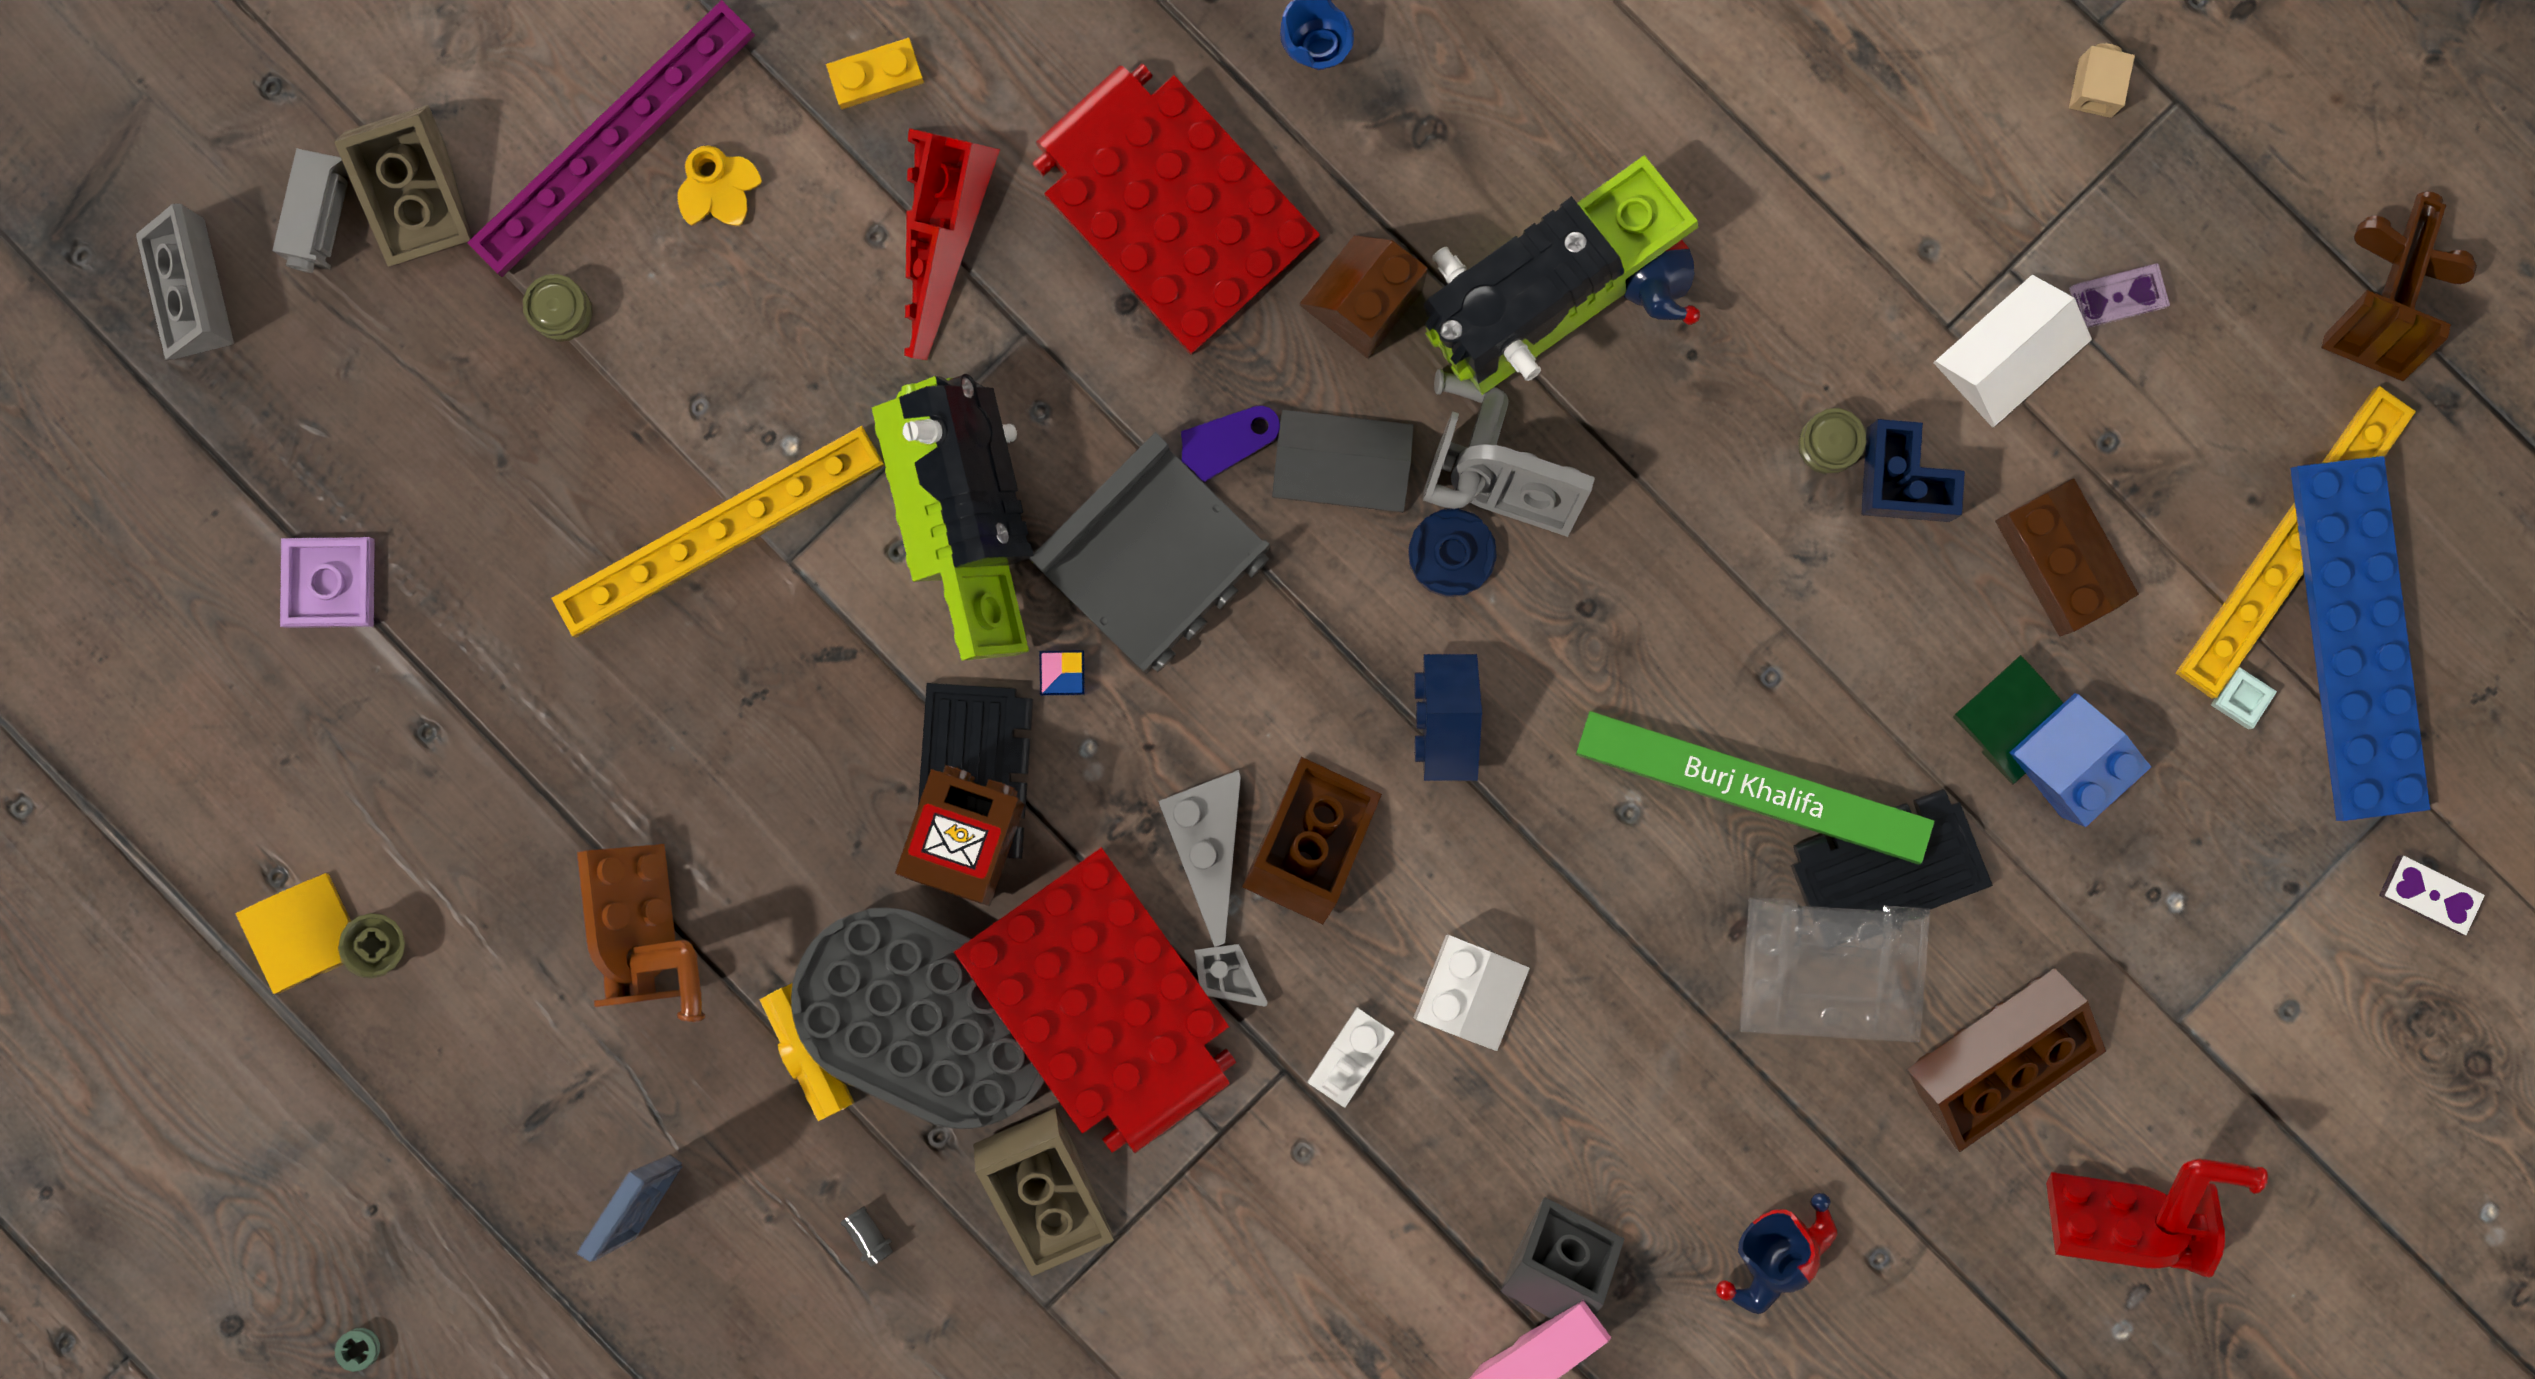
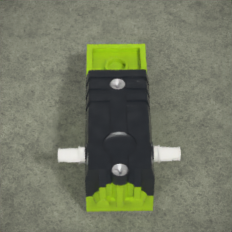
(1552, 276)
(958, 505)

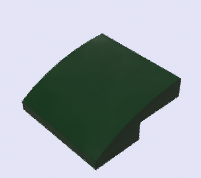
(2008, 713)

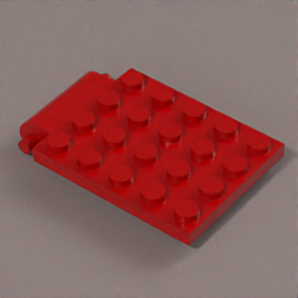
(1170, 202)
(1101, 1004)

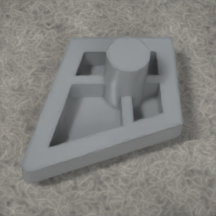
(1227, 975)

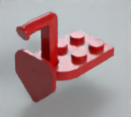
(2144, 1225)

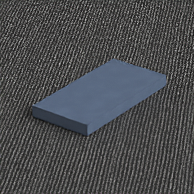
(630, 1207)

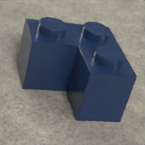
(1898, 485)
(1448, 717)

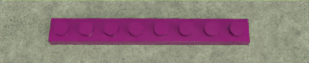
(611, 139)

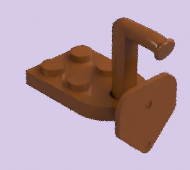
(633, 927)

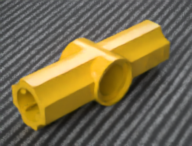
(822, 1091)

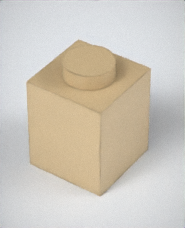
(2102, 80)

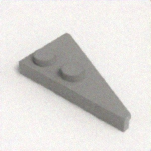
(1204, 834)

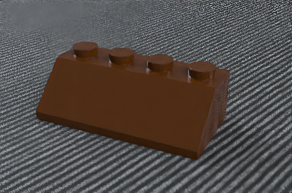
(2008, 1058)

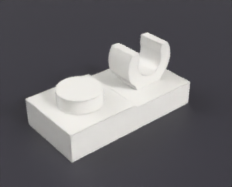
(1350, 1057)

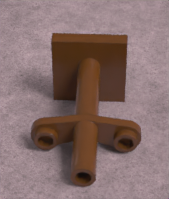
(2387, 329)

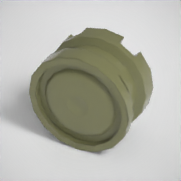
(557, 307)
(1832, 441)
(371, 945)

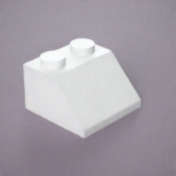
(1471, 992)

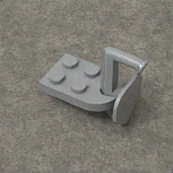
(1500, 477)

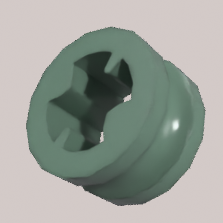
(357, 1363)

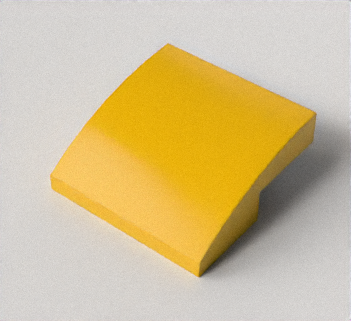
(296, 932)

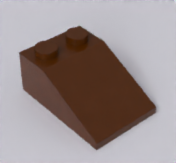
(1312, 841)

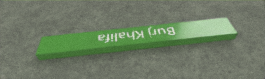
(1755, 788)

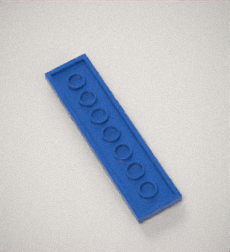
(2360, 638)

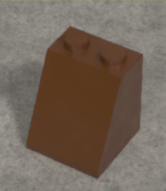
(1366, 291)

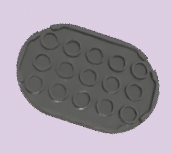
(906, 1023)

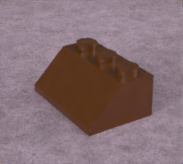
(2067, 558)

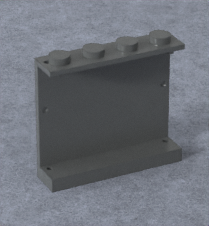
(1151, 555)

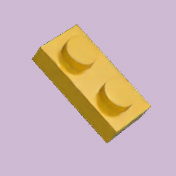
(875, 73)

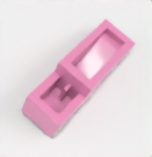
(1549, 1348)

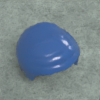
(1316, 33)

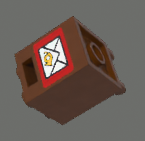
(956, 846)

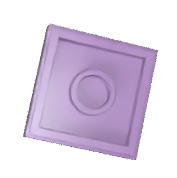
(327, 582)

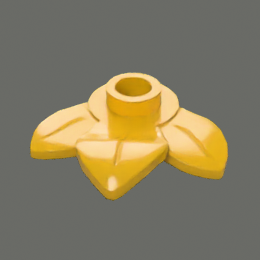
(720, 192)

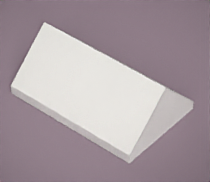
(2015, 348)

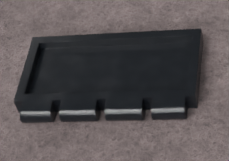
(975, 733)
(1870, 879)

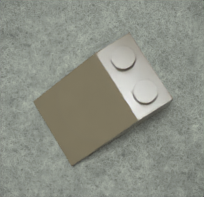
(405, 185)
(1041, 1192)

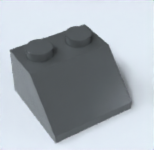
(1562, 1262)

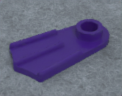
(1226, 441)

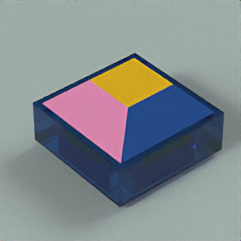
(1062, 673)

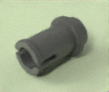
(867, 1237)

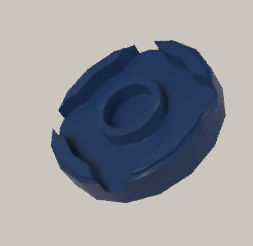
(1452, 553)

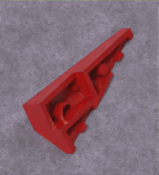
(948, 193)

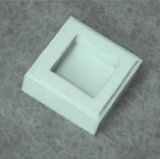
(2244, 698)

